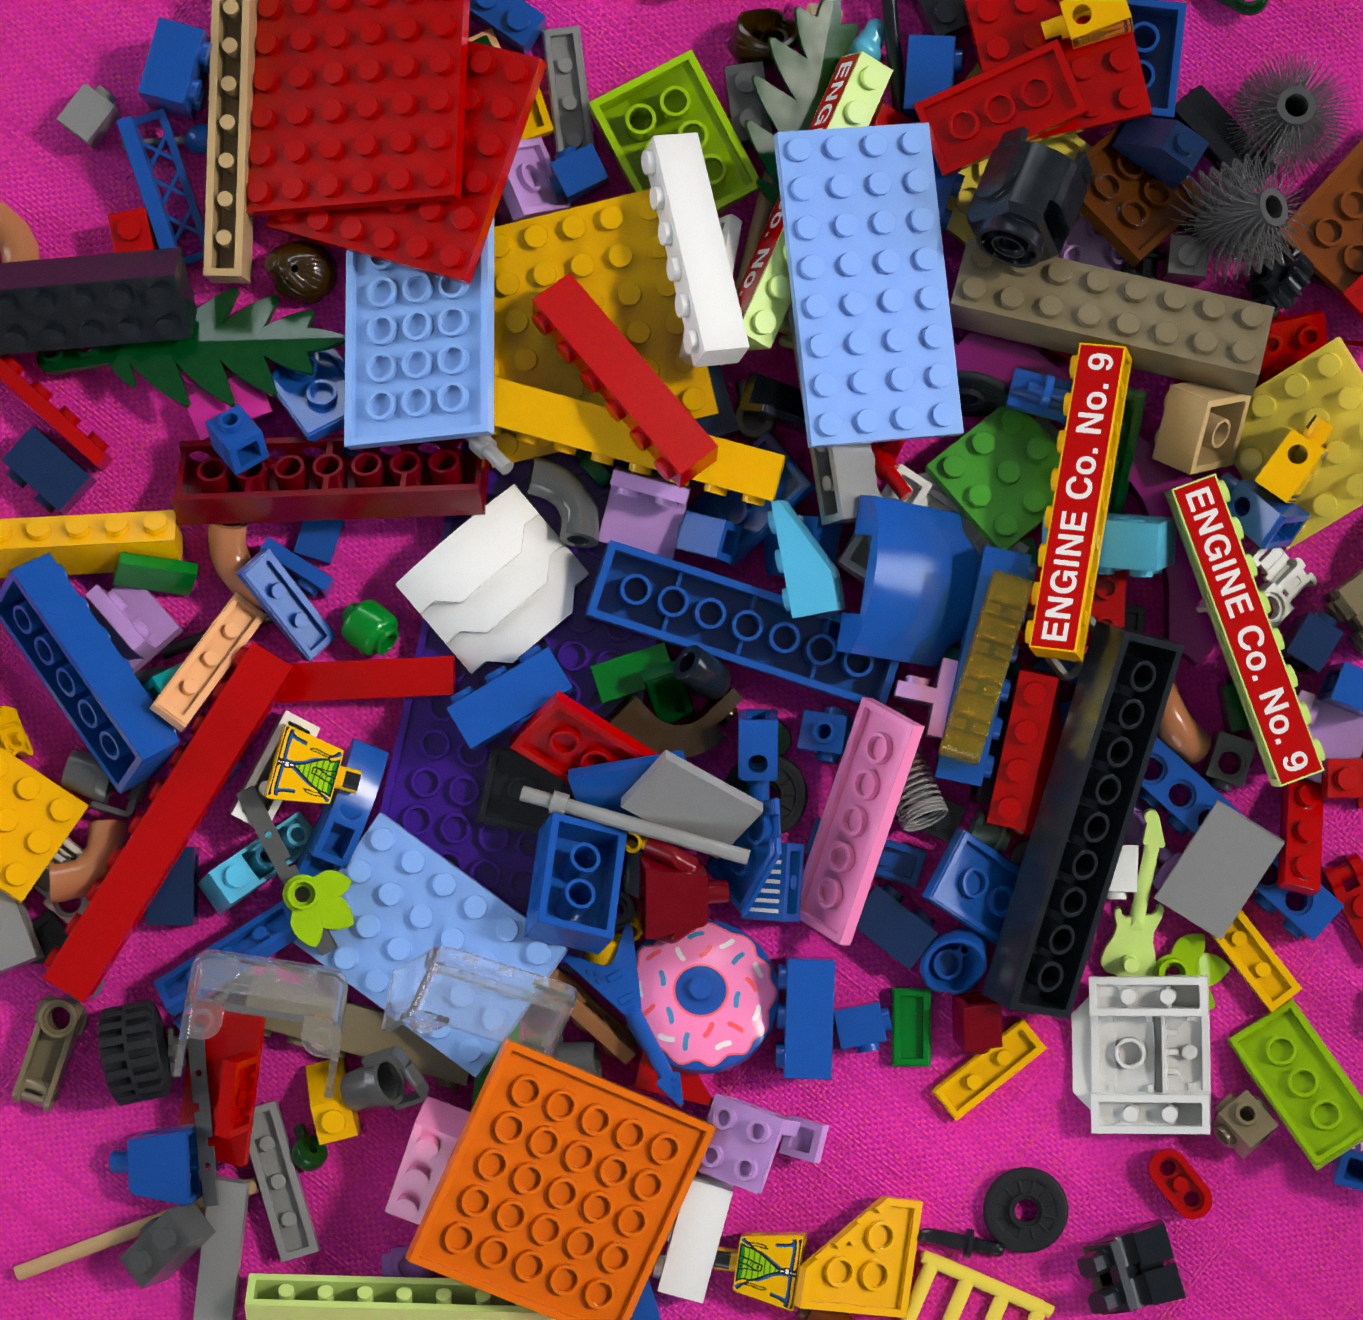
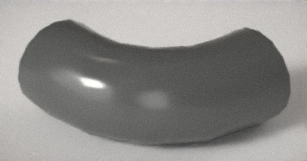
(570, 498)

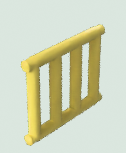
(968, 1279)

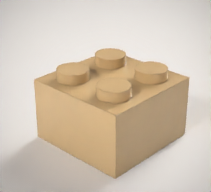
(1200, 427)

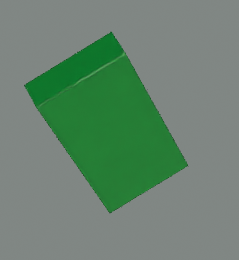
(155, 573)
(623, 674)
(911, 1027)

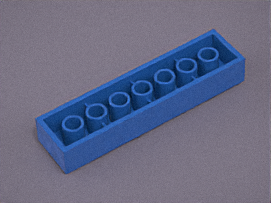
(731, 623)

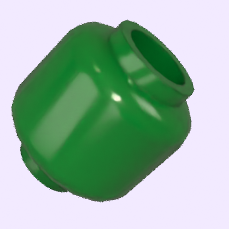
(369, 627)

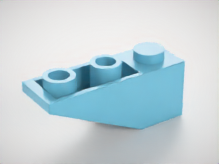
(809, 573)
(252, 866)

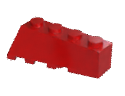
(1027, 750)

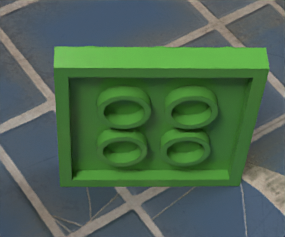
(999, 476)

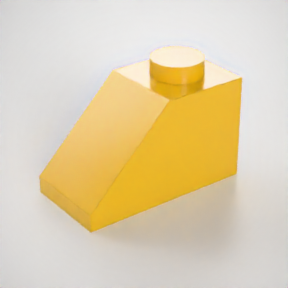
(330, 1115)

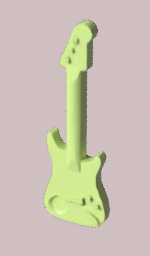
(1131, 944)

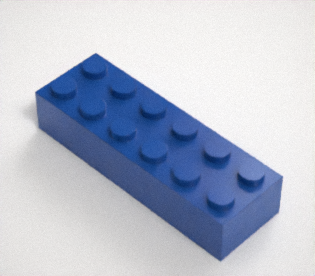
(85, 672)

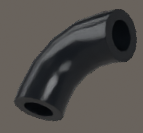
(702, 673)

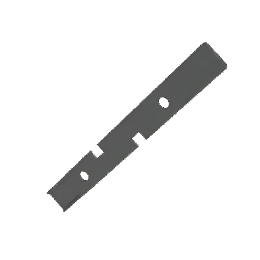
(278, 852)
(203, 1121)

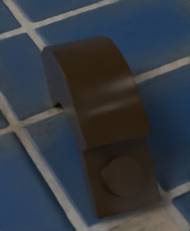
(691, 736)

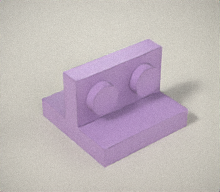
(527, 186)
(134, 621)
(936, 698)

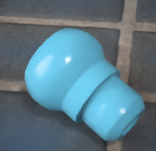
(869, 39)

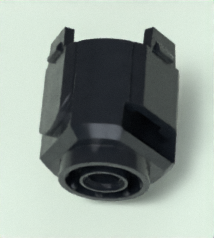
(1027, 200)

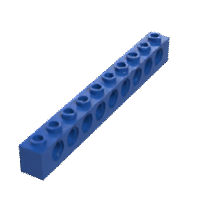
(1314, 911)

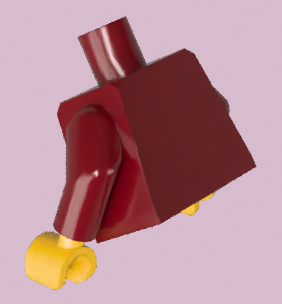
(672, 891)

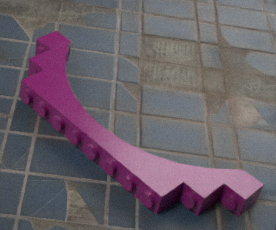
(1147, 486)

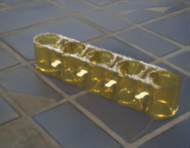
(985, 667)

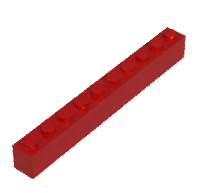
(169, 822)

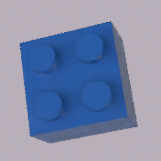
(176, 69)

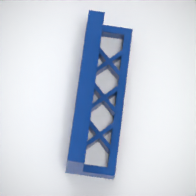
(148, 184)
(258, 937)

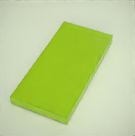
(1302, 1083)

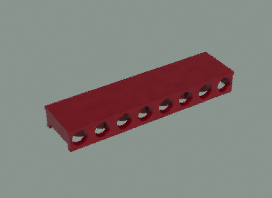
(331, 484)

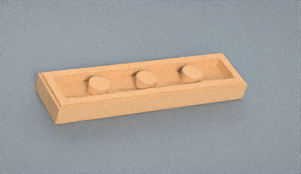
(208, 662)

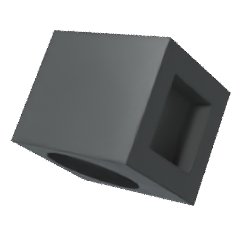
(1241, 750)

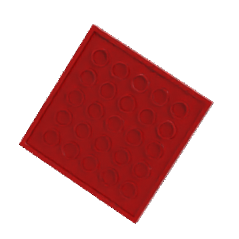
(357, 104)
(448, 234)

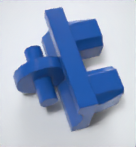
(1038, 394)

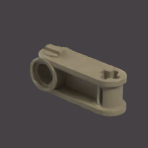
(49, 1052)

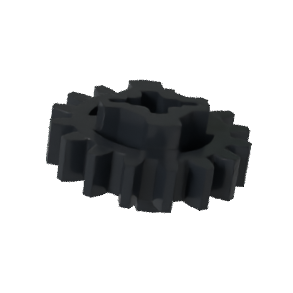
(1281, 284)

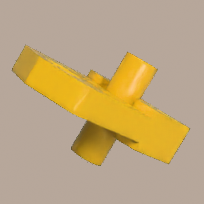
(12, 733)

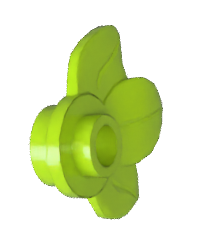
(322, 909)
(1191, 959)

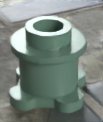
(992, 835)

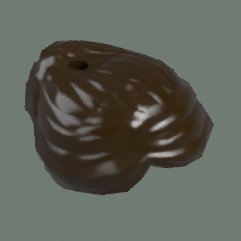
(752, 31)
(312, 273)

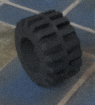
(134, 1052)

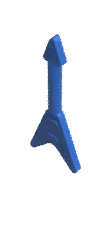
(620, 987)

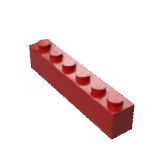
(624, 381)

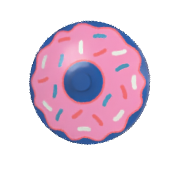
(707, 997)

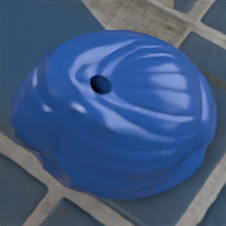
(950, 968)

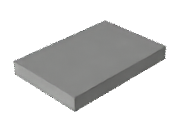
(691, 800)
(1219, 869)

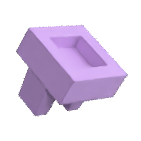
(809, 1141)

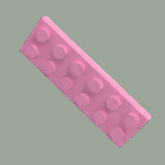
(857, 819)

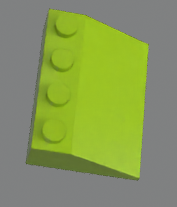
(674, 101)

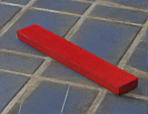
(369, 679)

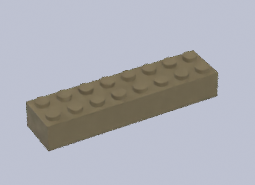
(1161, 323)

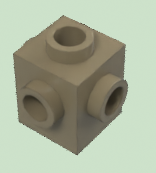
(1243, 1123)

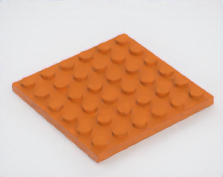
(560, 1189)

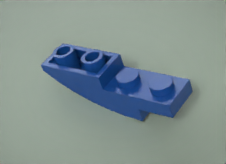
(346, 815)

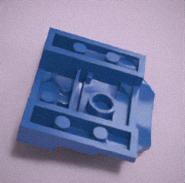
(914, 583)

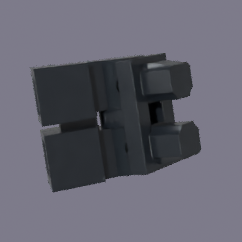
(1114, 1271)

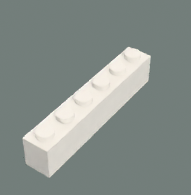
(694, 250)

